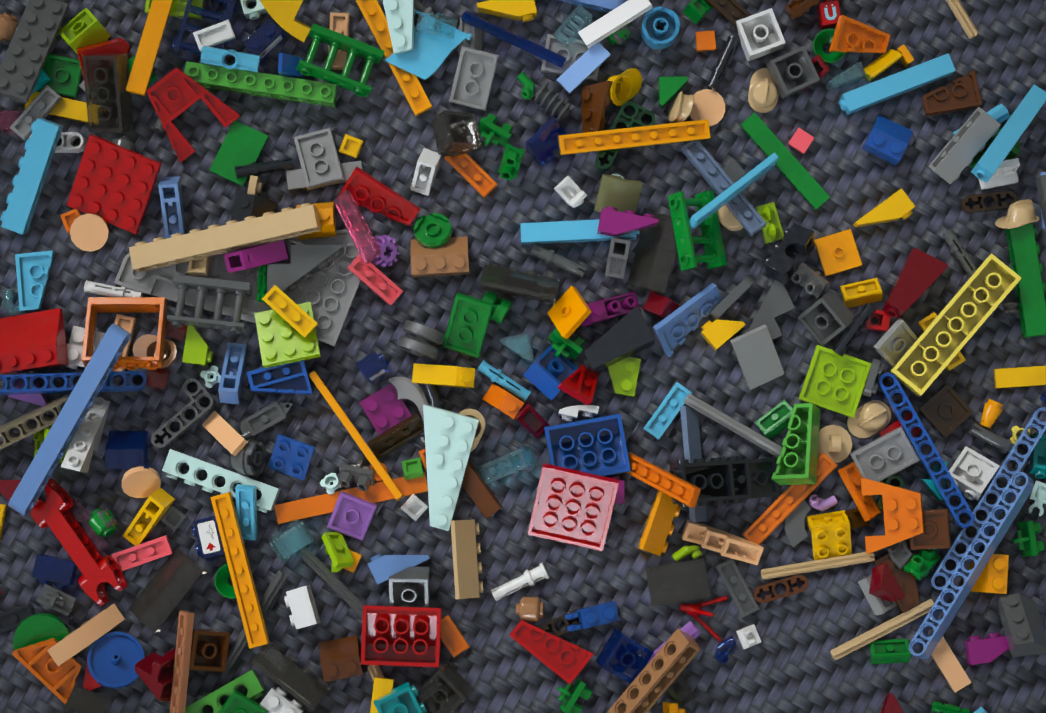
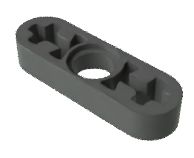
(731, 297)

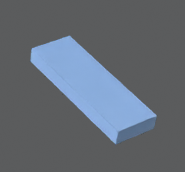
(583, 67)

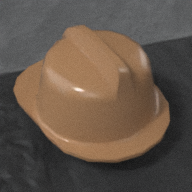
(146, 347)

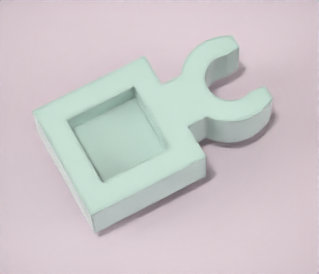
(1039, 495)

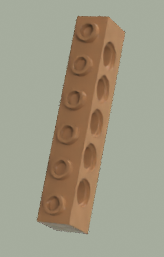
(657, 674)

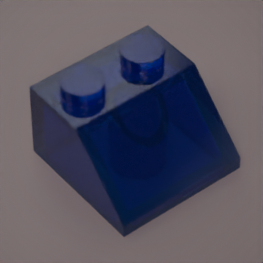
(545, 142)
(126, 450)
(624, 656)

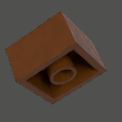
(209, 649)

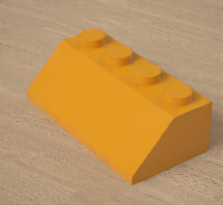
(659, 524)

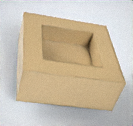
(254, 186)
(199, 267)

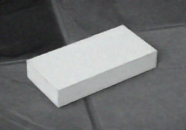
(214, 35)

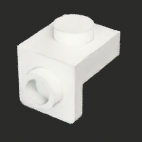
(570, 192)

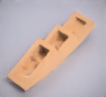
(722, 542)
(86, 634)

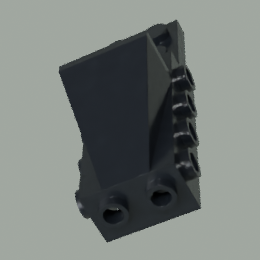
(728, 479)

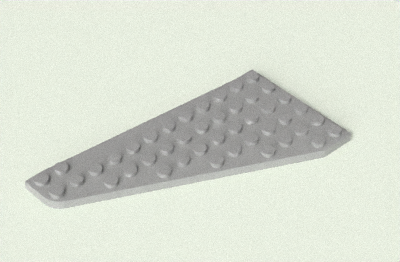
(328, 289)

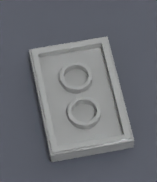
(571, 53)
(474, 78)
(319, 159)
(757, 357)
(885, 456)

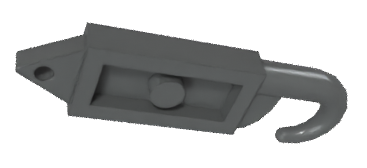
(264, 419)

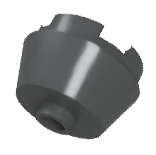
(250, 458)

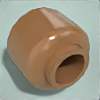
(8, 26)
(530, 609)

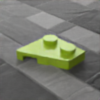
(625, 376)

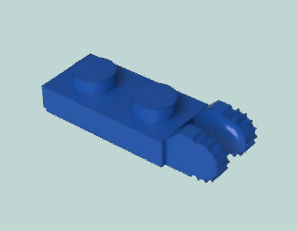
(593, 616)

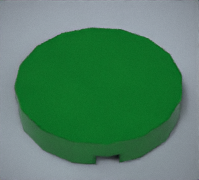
(432, 230)

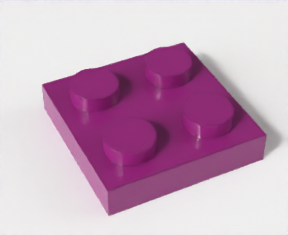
(385, 409)

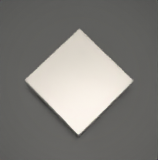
(414, 507)

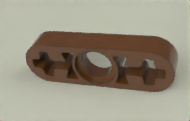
(764, 587)

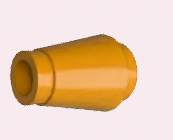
(990, 413)

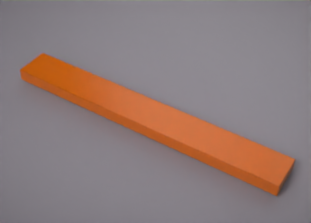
(325, 503)

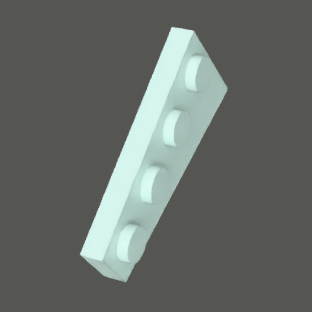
(400, 24)

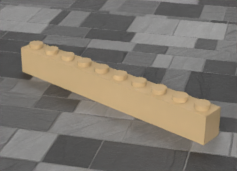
(225, 238)

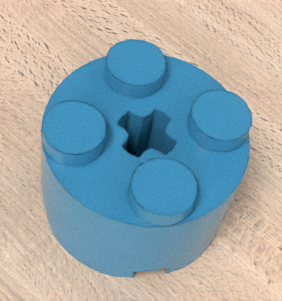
(664, 18)

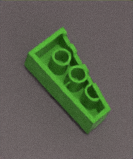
(800, 448)

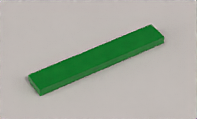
(786, 163)

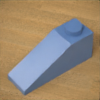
(172, 205)
(232, 373)
(388, 565)

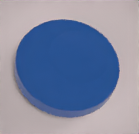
(113, 659)

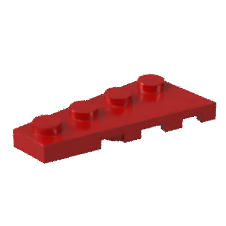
(379, 198)
(557, 654)

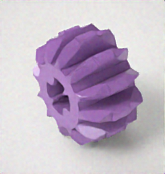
(388, 251)

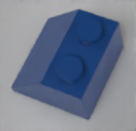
(887, 140)
(549, 372)

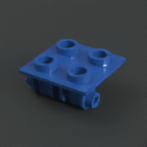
(291, 457)

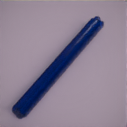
(513, 39)

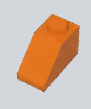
(503, 401)

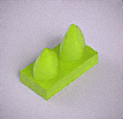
(773, 230)
(338, 551)

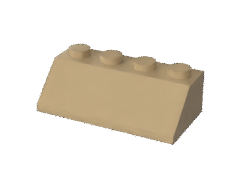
(465, 559)

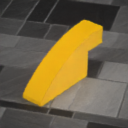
(284, 14)

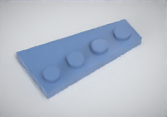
(678, 324)

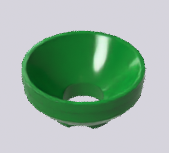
(822, 38)
(222, 584)

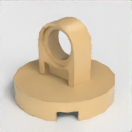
(834, 443)

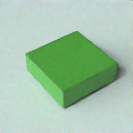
(412, 468)

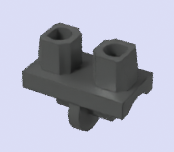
(810, 280)
(357, 473)
(56, 599)

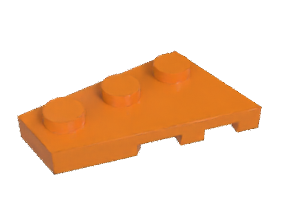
(858, 37)

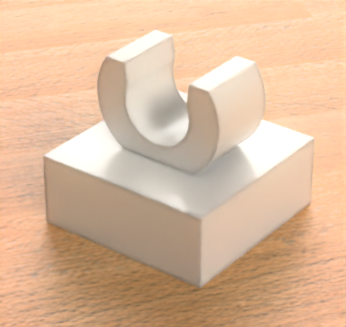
(748, 636)

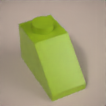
(196, 348)

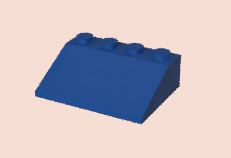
(589, 445)

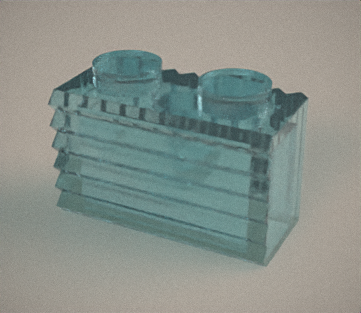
(291, 540)

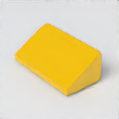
(881, 64)
(861, 293)

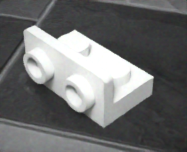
(1004, 175)

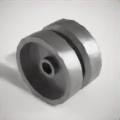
(420, 341)

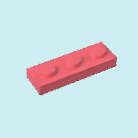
(375, 280)
(143, 553)

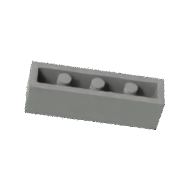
(964, 145)

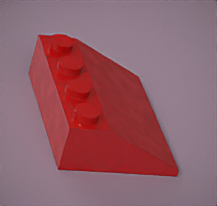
(32, 342)
(401, 636)

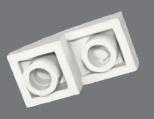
(571, 412)

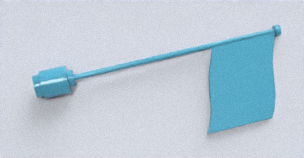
(428, 53)

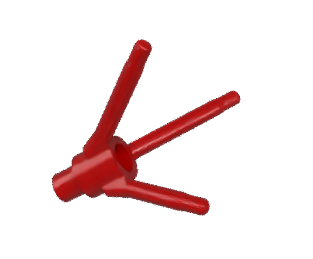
(695, 611)

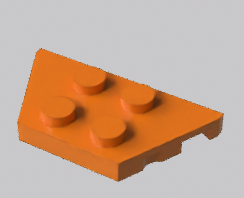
(56, 678)

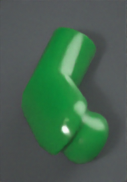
(528, 86)

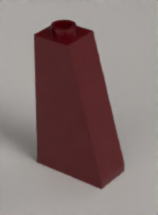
(913, 280)

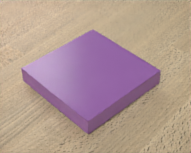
(351, 515)

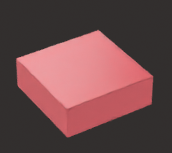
(801, 140)

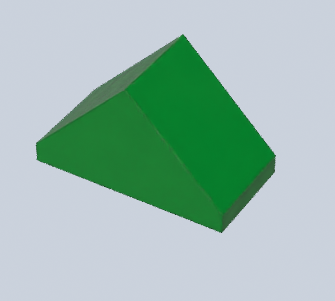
(668, 88)

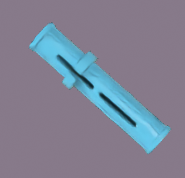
(503, 380)

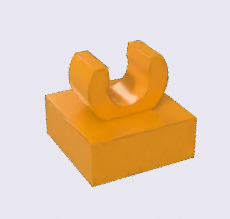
(670, 707)

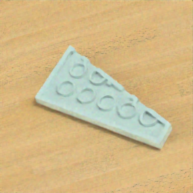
(448, 449)

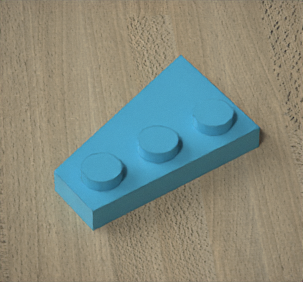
(32, 278)

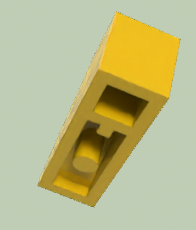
(509, 9)
(889, 210)
(443, 375)
(148, 516)

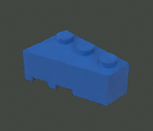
(282, 379)

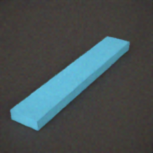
(733, 191)

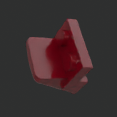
(157, 674)

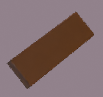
(480, 492)

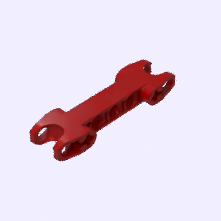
(93, 566)

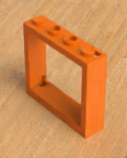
(126, 305)

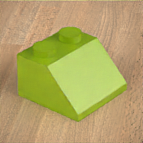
(84, 31)

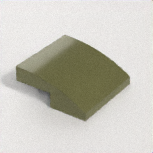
(618, 193)

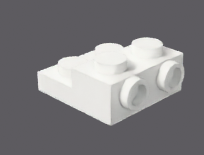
(75, 346)
(972, 473)
(277, 702)

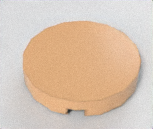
(708, 105)
(89, 232)
(140, 482)

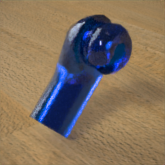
(722, 649)

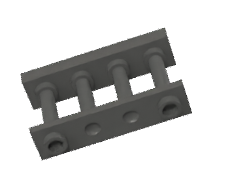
(221, 288)

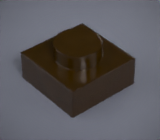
(856, 519)

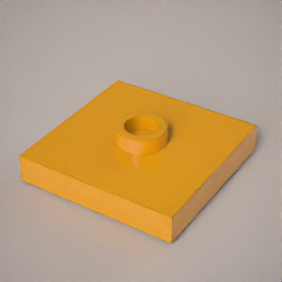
(837, 252)
(569, 312)

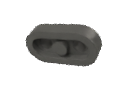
(871, 385)

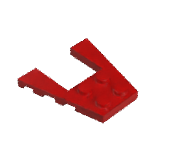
(176, 94)

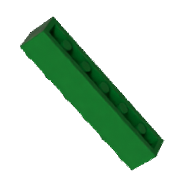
(1030, 288)

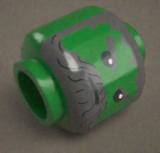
(620, 35)
(103, 522)

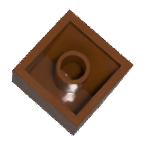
(340, 658)

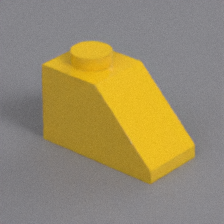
(720, 331)

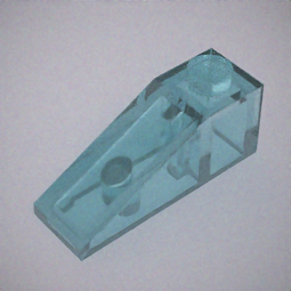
(507, 464)

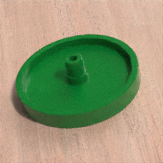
(38, 629)

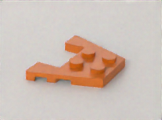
(901, 514)

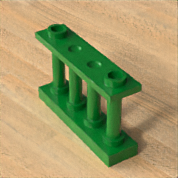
(352, 47)
(710, 231)

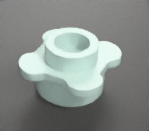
(206, 375)
(332, 477)

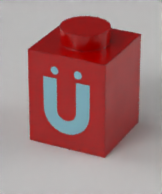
(828, 14)

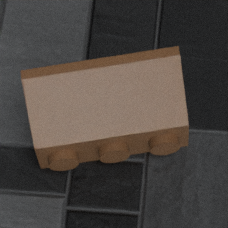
(440, 261)

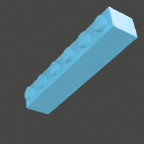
(31, 175)

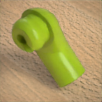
(687, 550)

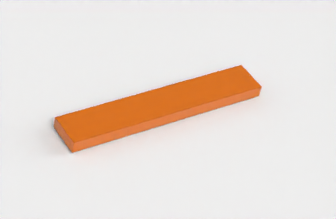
(663, 480)
(787, 503)

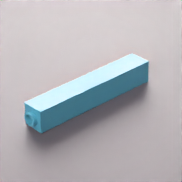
(897, 84)
(1009, 134)
(565, 232)

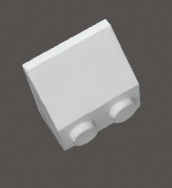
(760, 34)
(302, 607)

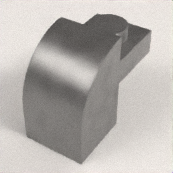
(617, 258)

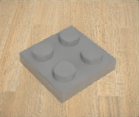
(895, 342)

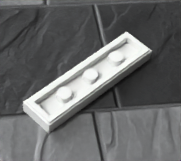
(614, 21)

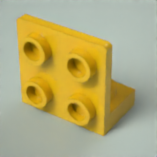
(830, 535)

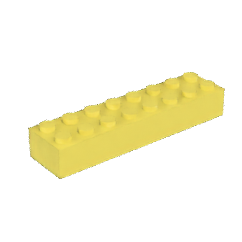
(955, 325)

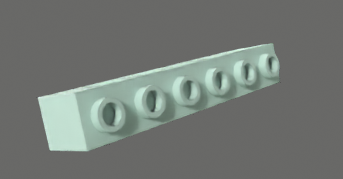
(177, 459)

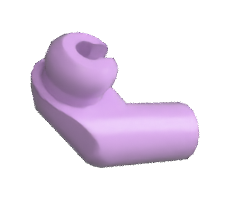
(821, 504)

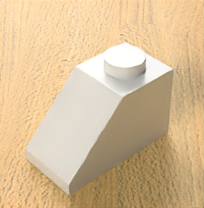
(425, 171)

